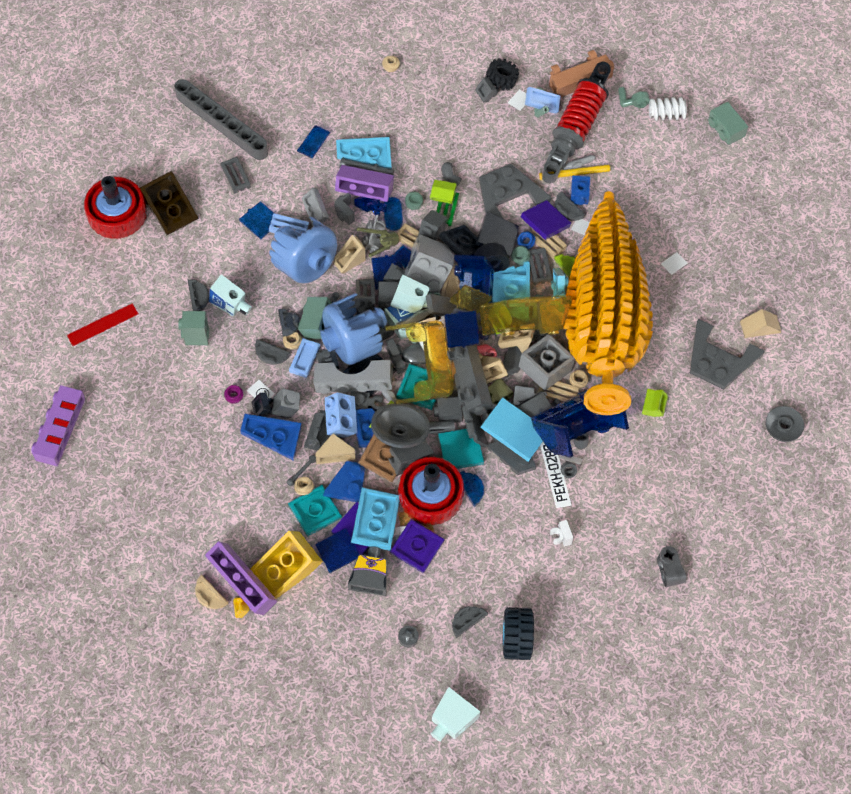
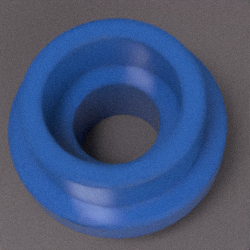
(524, 235)

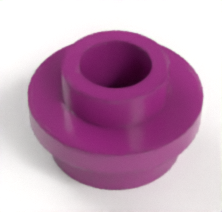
(233, 389)

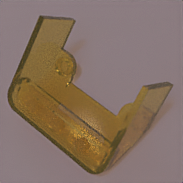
(525, 313)
(437, 363)

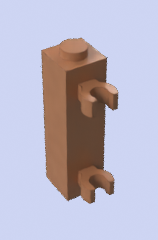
(566, 81)

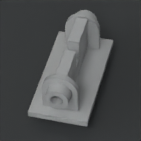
(370, 241)

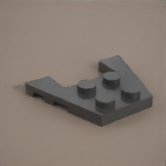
(505, 185)
(717, 364)

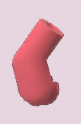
(486, 350)

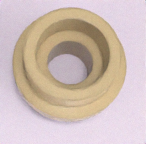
(390, 67)
(294, 345)
(578, 374)
(303, 486)

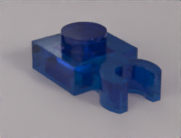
(369, 204)

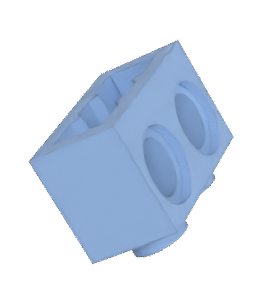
(340, 415)

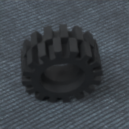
(509, 72)

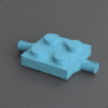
(559, 282)

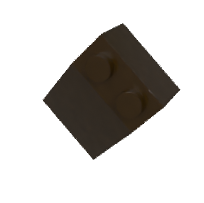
(168, 203)

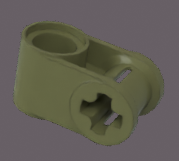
(498, 390)

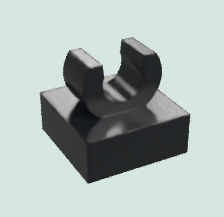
(261, 405)

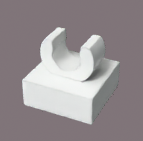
(564, 534)

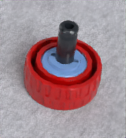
(115, 207)
(431, 490)

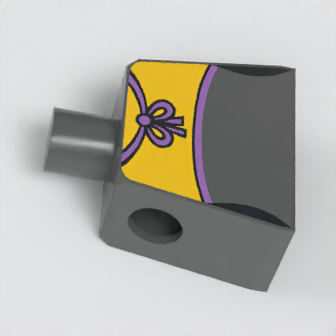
(369, 574)

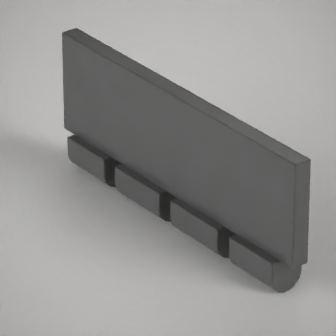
(473, 421)

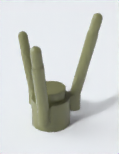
(386, 239)

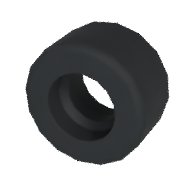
(496, 255)

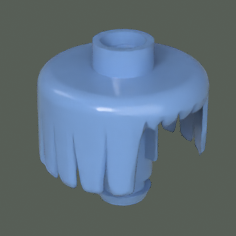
(304, 255)
(352, 336)

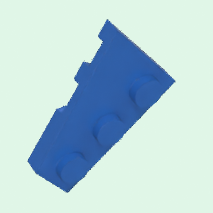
(272, 433)

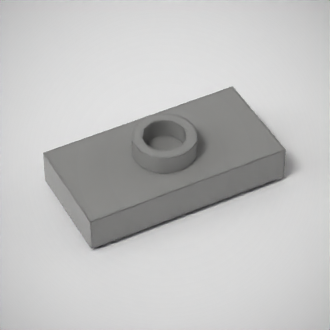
(315, 206)

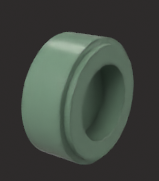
(414, 200)
(520, 255)

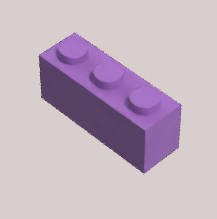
(364, 183)

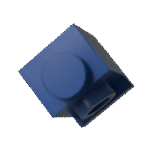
(580, 190)

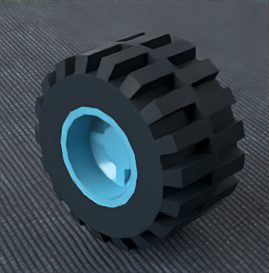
(518, 633)

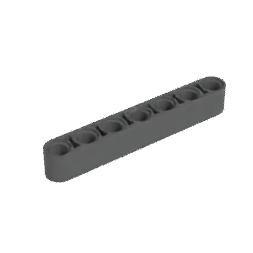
(213, 113)

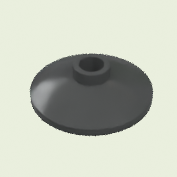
(784, 416)

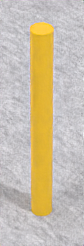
(581, 171)

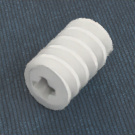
(667, 108)

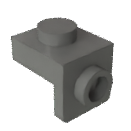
(343, 210)

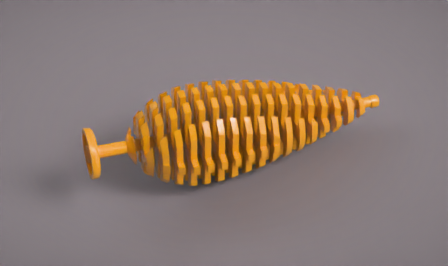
(609, 306)

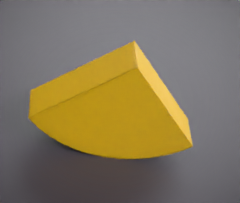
(240, 607)

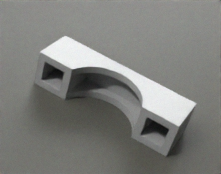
(375, 377)

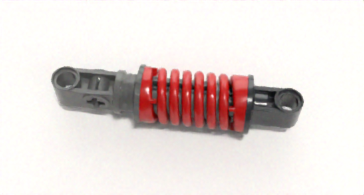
(577, 120)

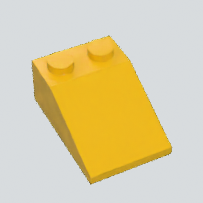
(286, 563)

